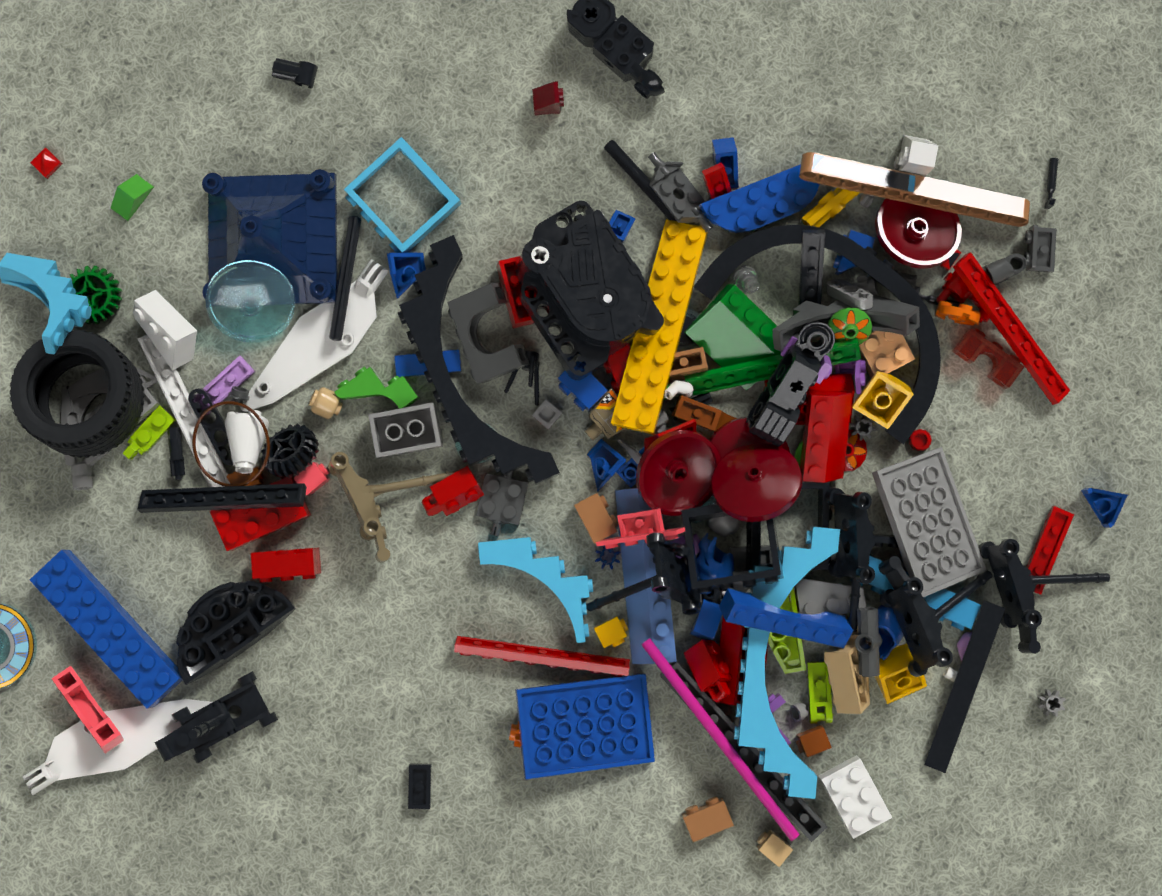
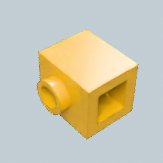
(612, 632)

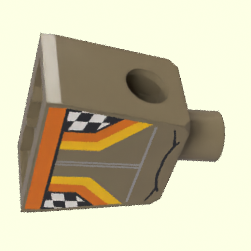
(602, 418)

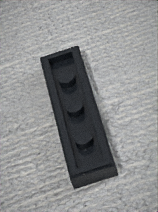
(811, 266)

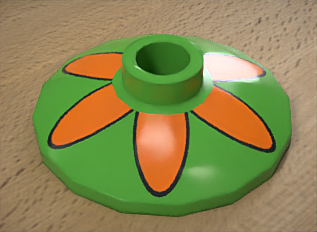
(850, 319)

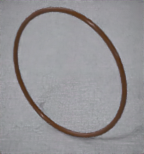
(265, 431)

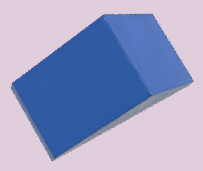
(621, 225)
(707, 621)

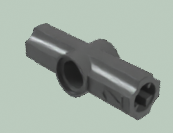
(868, 655)

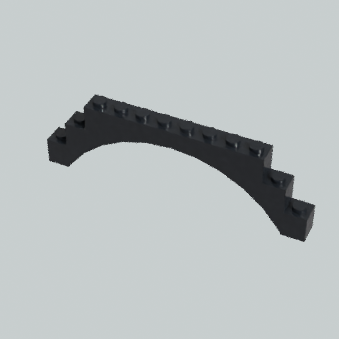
(424, 322)

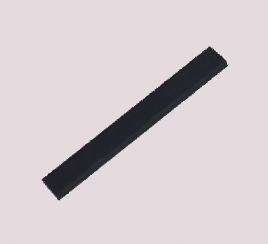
(222, 498)
(965, 686)

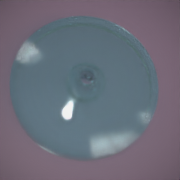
(250, 301)

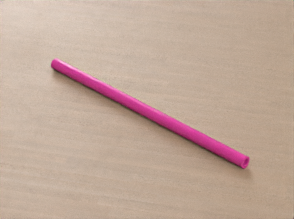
(720, 739)

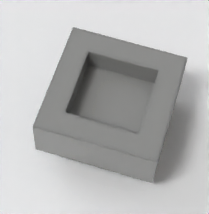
(547, 414)

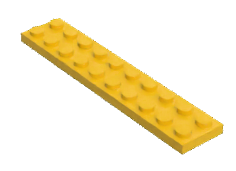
(653, 355)

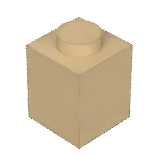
(774, 847)

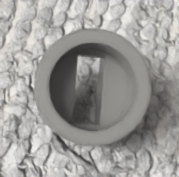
(801, 713)

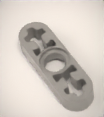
(849, 294)

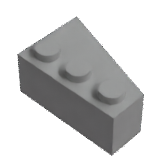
(820, 596)

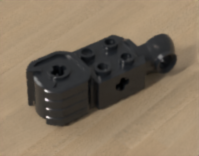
(615, 43)
(777, 406)

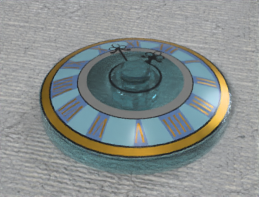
(17, 645)

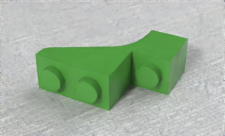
(369, 385)

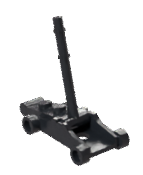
(670, 581)
(1017, 589)
(917, 618)
(214, 722)

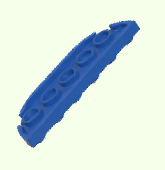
(761, 202)

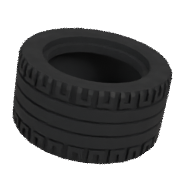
(104, 430)

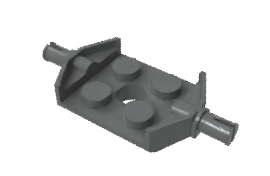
(670, 179)

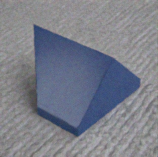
(403, 269)
(604, 462)
(1105, 504)

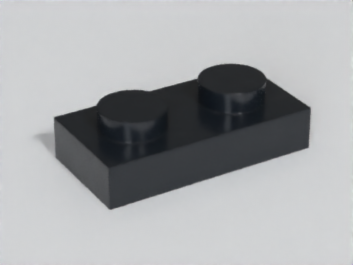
(419, 786)

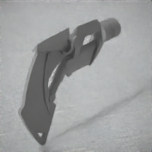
(73, 409)

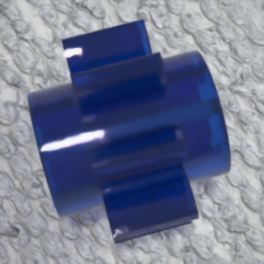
(604, 562)

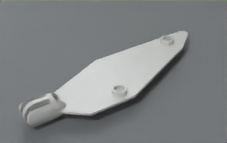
(307, 346)
(78, 754)

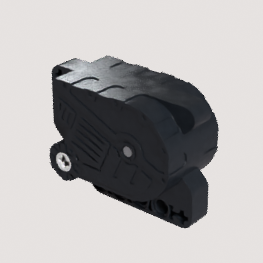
(586, 288)

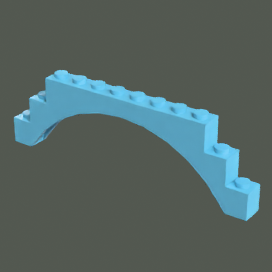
(756, 721)

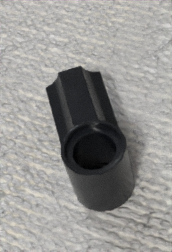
(299, 73)

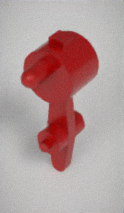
(959, 291)

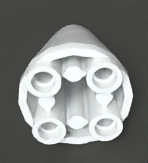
(245, 439)

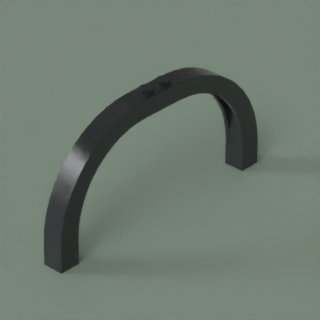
(882, 272)

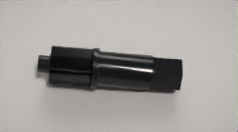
(176, 454)

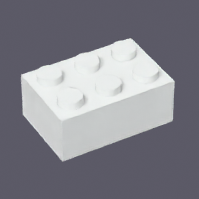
(855, 796)

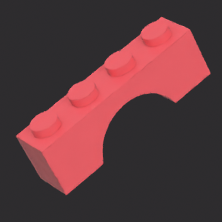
(87, 709)

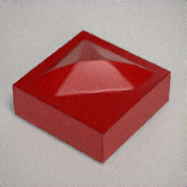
(46, 163)

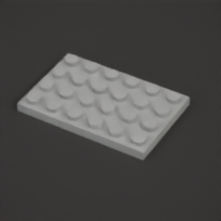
(929, 521)

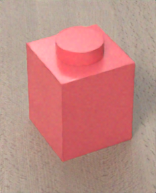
(313, 477)

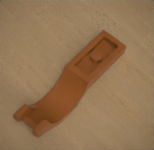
(705, 415)

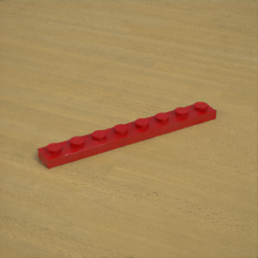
(1011, 328)
(539, 655)

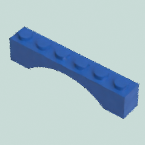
(749, 611)

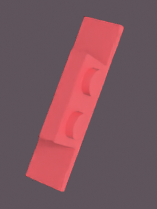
(637, 526)

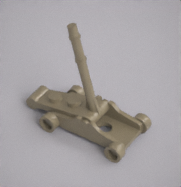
(362, 498)

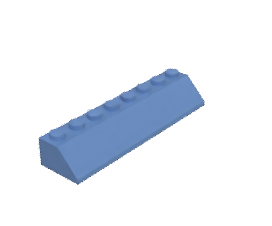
(646, 611)

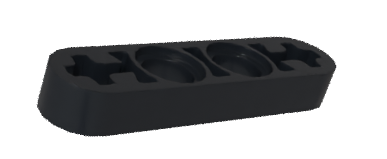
(211, 428)

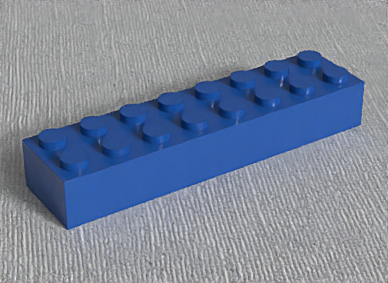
(107, 628)

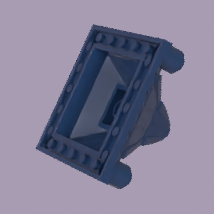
(279, 223)

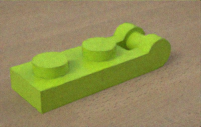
(819, 692)

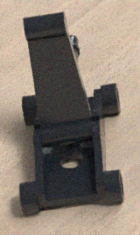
(854, 543)

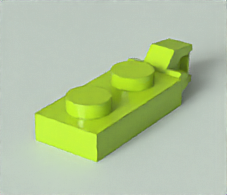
(149, 432)

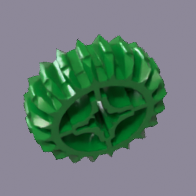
(89, 286)

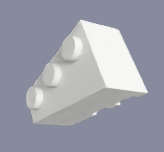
(916, 156)
(166, 329)

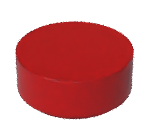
(920, 440)

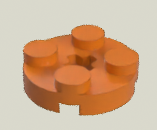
(960, 315)

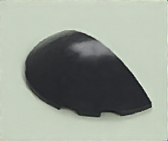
(226, 625)

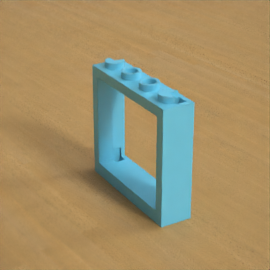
(453, 201)

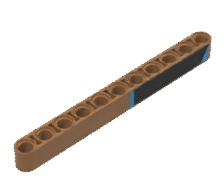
(914, 189)

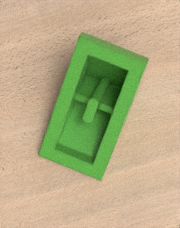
(130, 196)

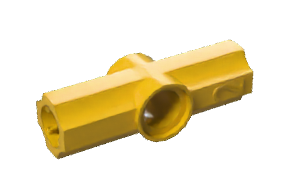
(828, 207)

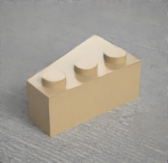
(848, 687)

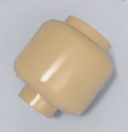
(325, 403)

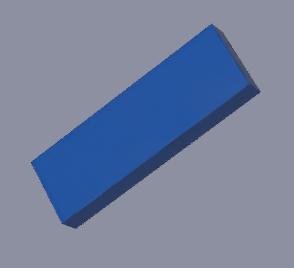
(409, 365)

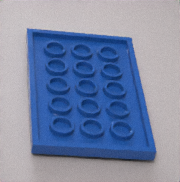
(584, 726)

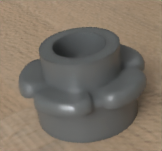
(239, 394)

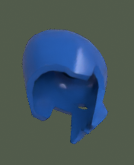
(713, 562)
(889, 631)

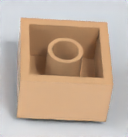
(885, 352)

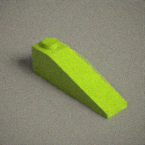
(785, 648)

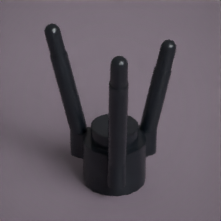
(533, 369)

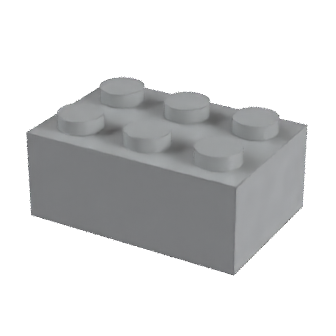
(405, 430)

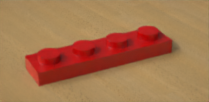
(1049, 544)

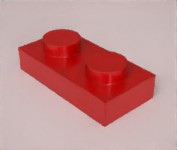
(716, 181)

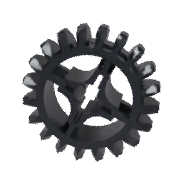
(290, 451)

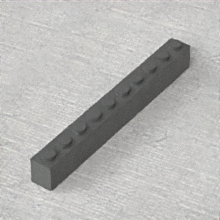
(793, 807)

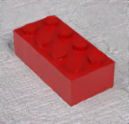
(244, 526)

